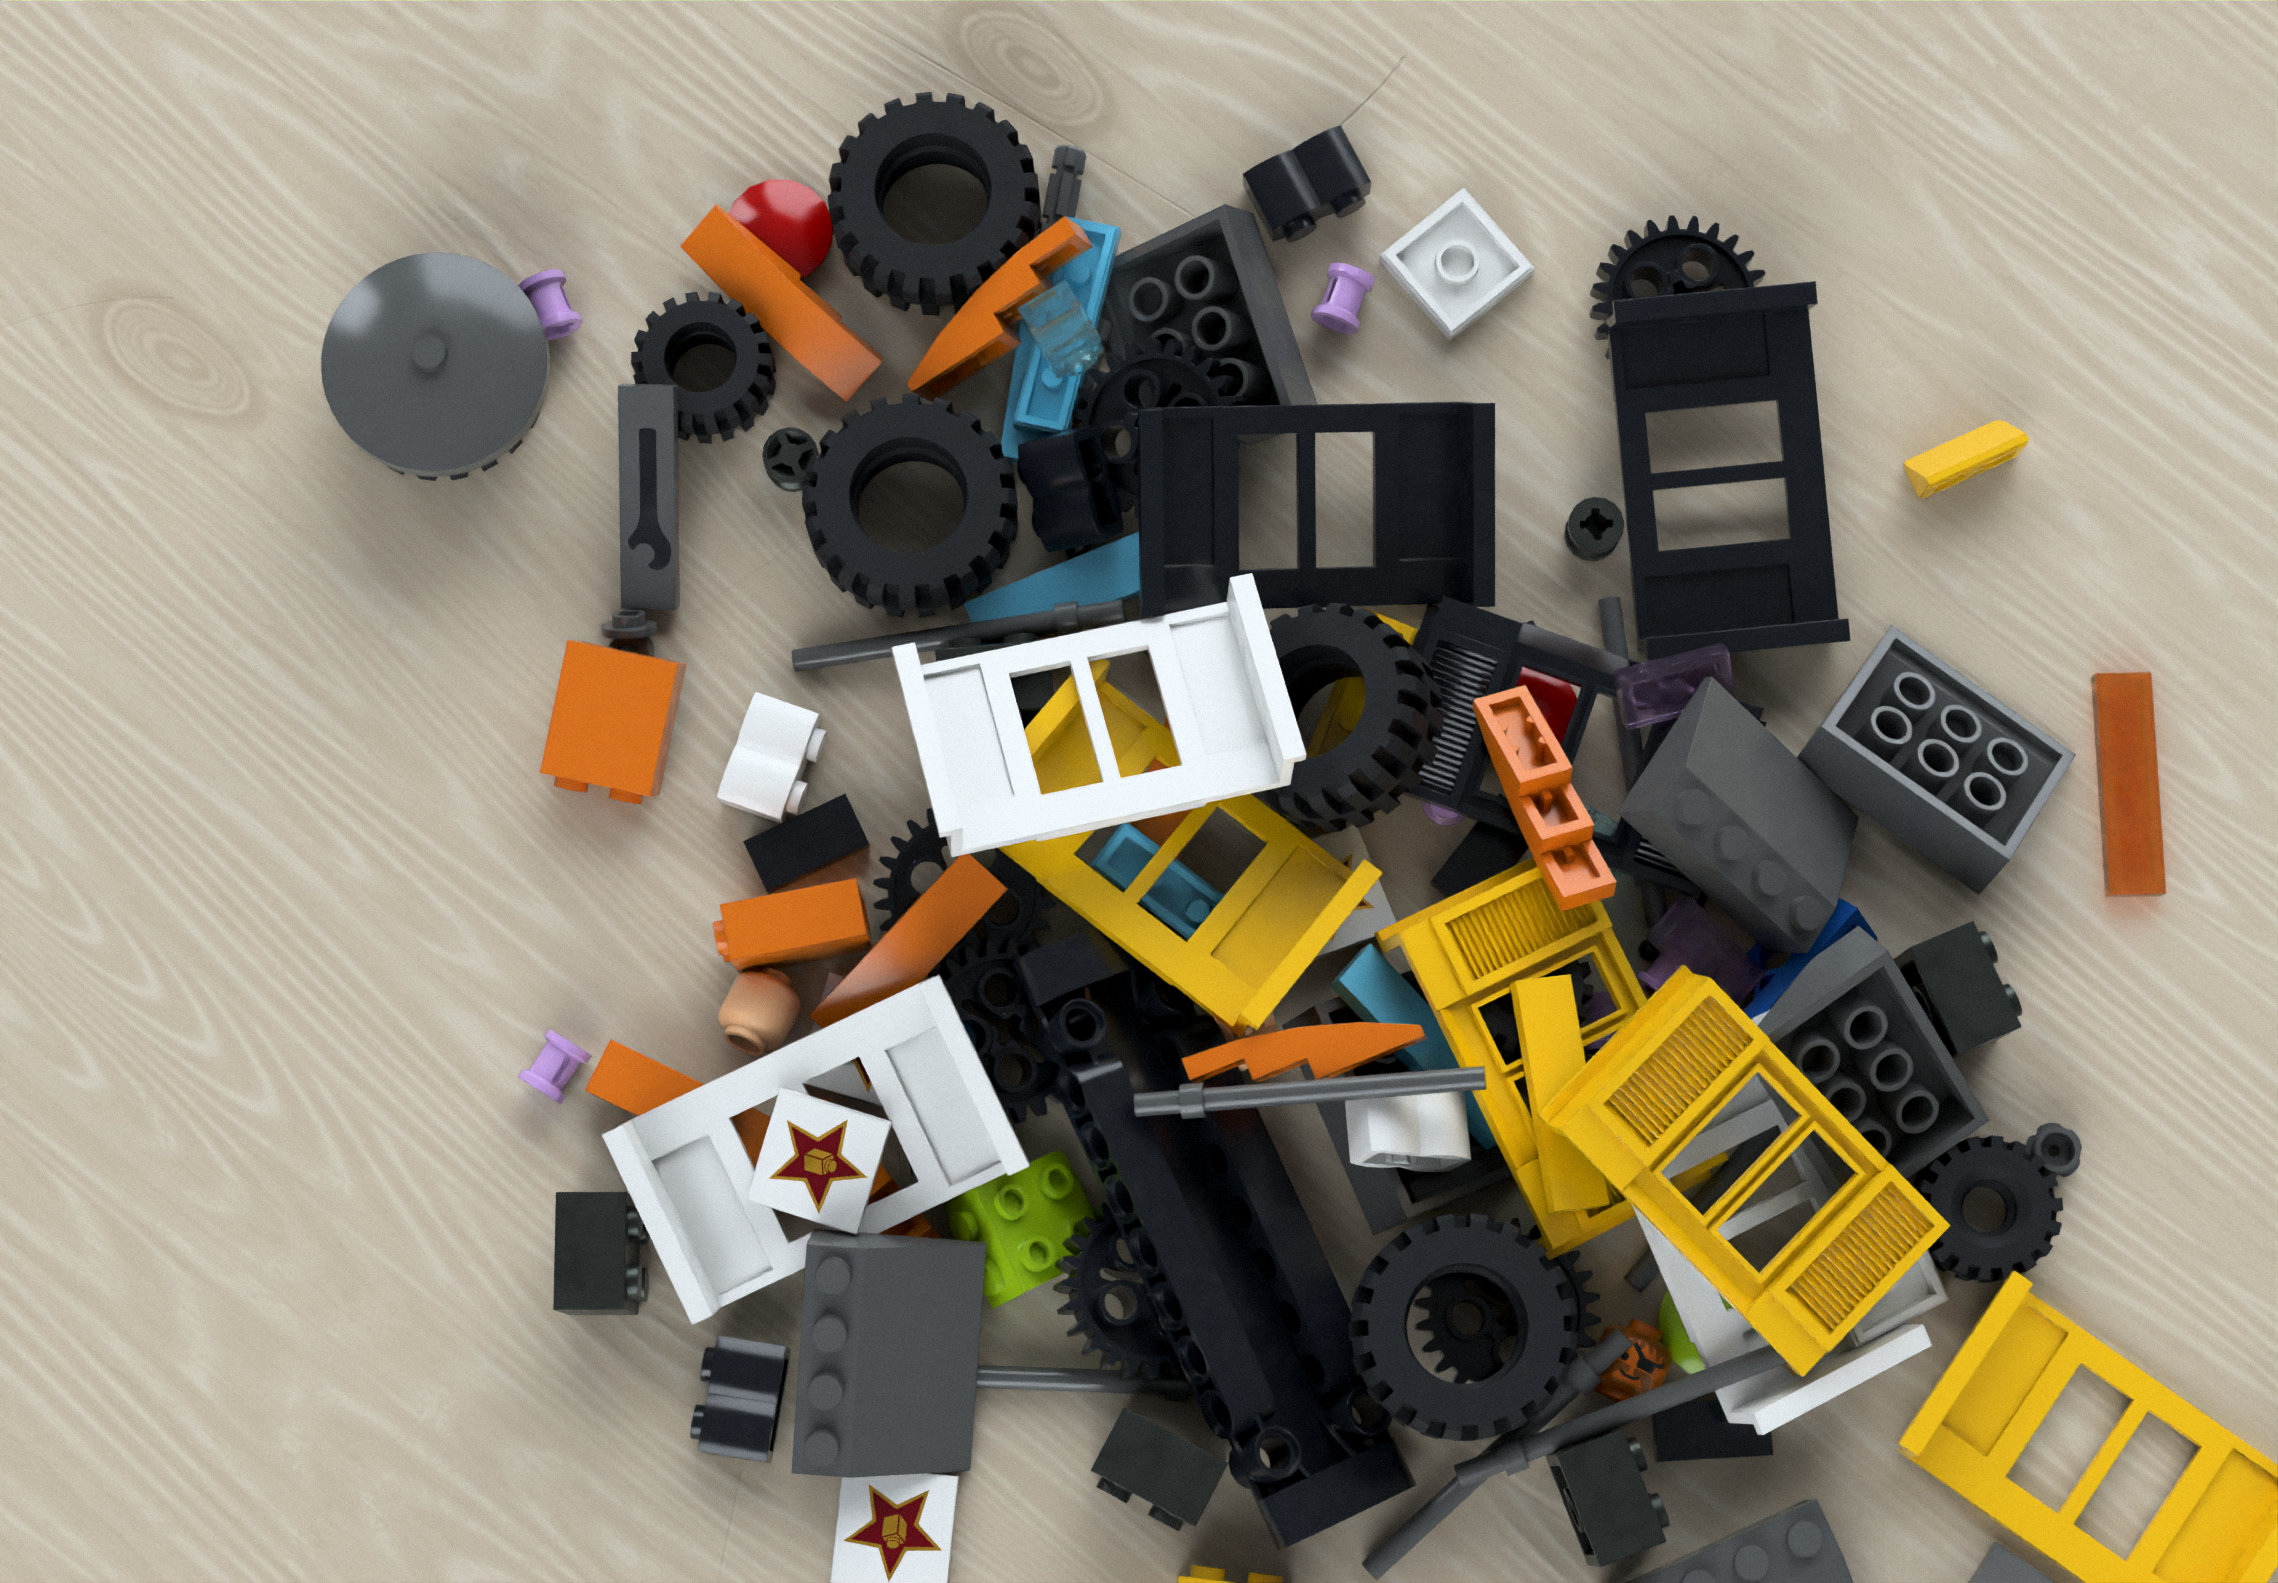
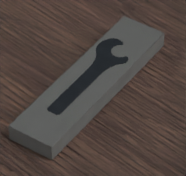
(649, 496)

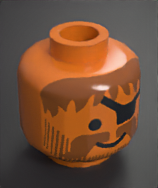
(1640, 1367)

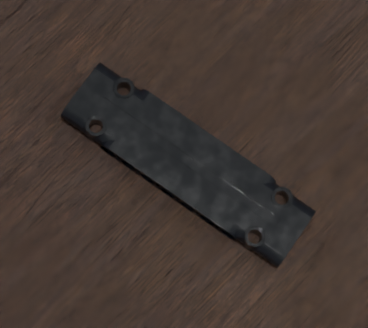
(1215, 1240)

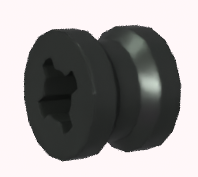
(787, 448)
(1592, 540)

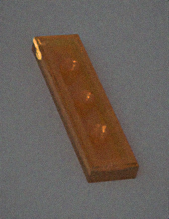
(2128, 784)

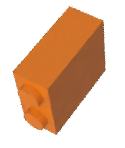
(612, 721)
(794, 927)

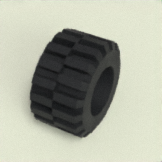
(700, 324)

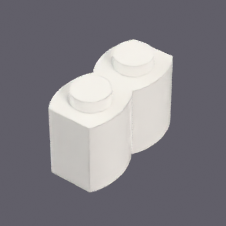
(771, 759)
(1409, 1132)

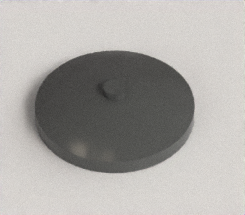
(435, 364)

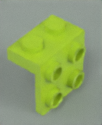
(1023, 1224)

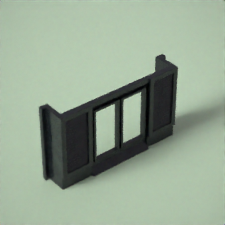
(1714, 354)
(1427, 505)
(1483, 655)

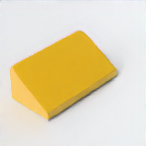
(1964, 457)

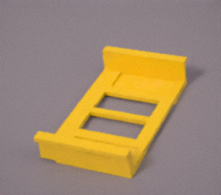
(1263, 926)
(1469, 955)
(1661, 1087)
(1998, 1390)

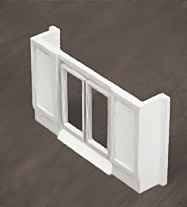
(1218, 696)
(695, 1173)
(1724, 1334)

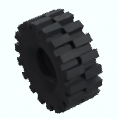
(2027, 1199)

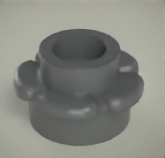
(2067, 1144)

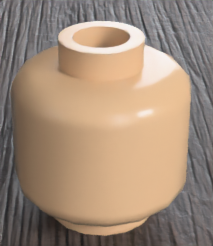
(759, 1011)

